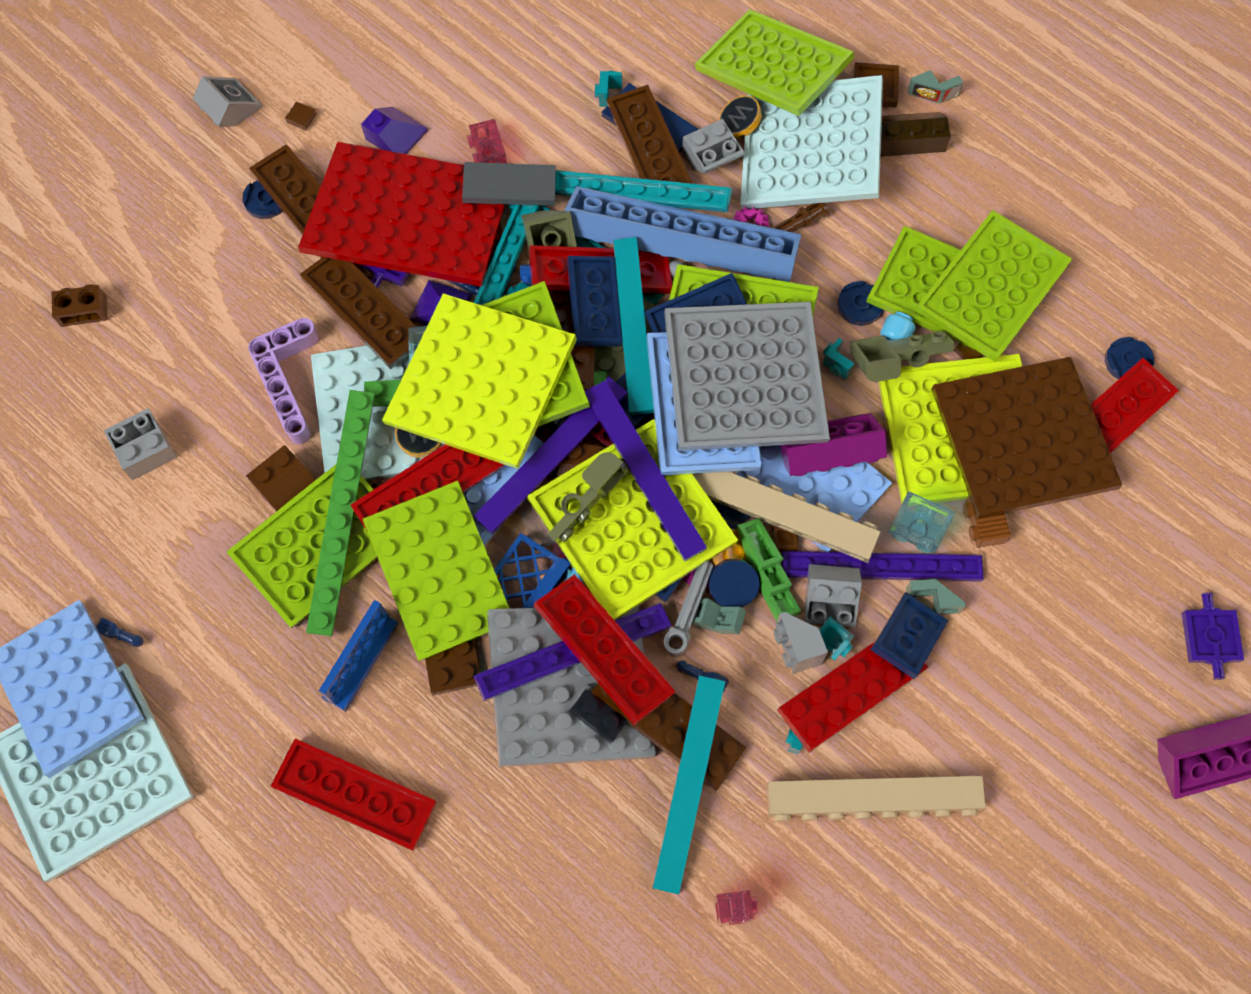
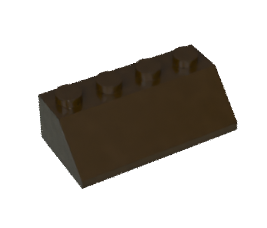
(914, 134)

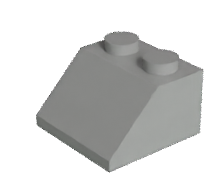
(225, 100)

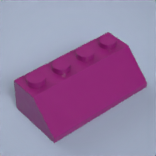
(850, 442)
(1206, 756)

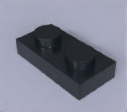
(598, 716)

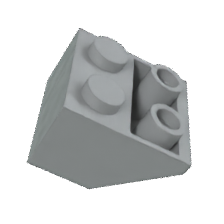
(711, 147)
(140, 444)
(832, 594)
(801, 643)

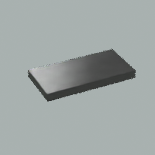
(509, 184)

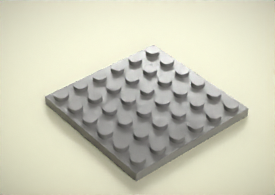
(745, 376)
(536, 719)

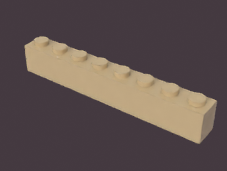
(791, 513)
(875, 797)

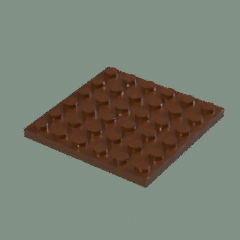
(1025, 437)

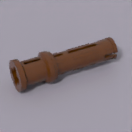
(804, 217)

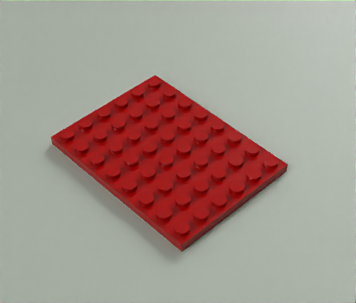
(400, 216)

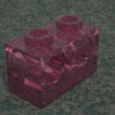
(489, 146)
(735, 908)

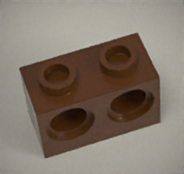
(79, 309)

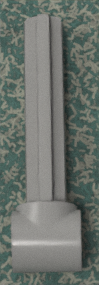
(688, 610)

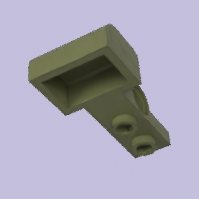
(882, 358)
(601, 478)

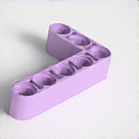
(273, 381)

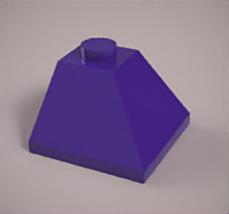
(392, 130)
(430, 298)

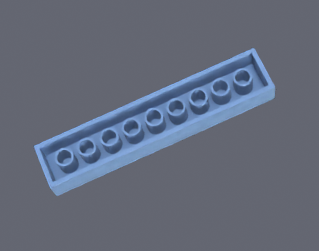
(684, 234)

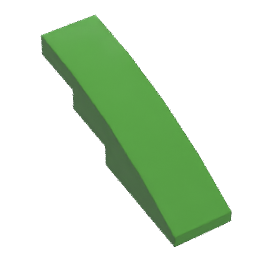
(766, 561)

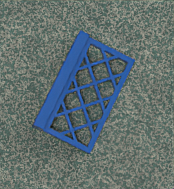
(552, 577)
(358, 657)

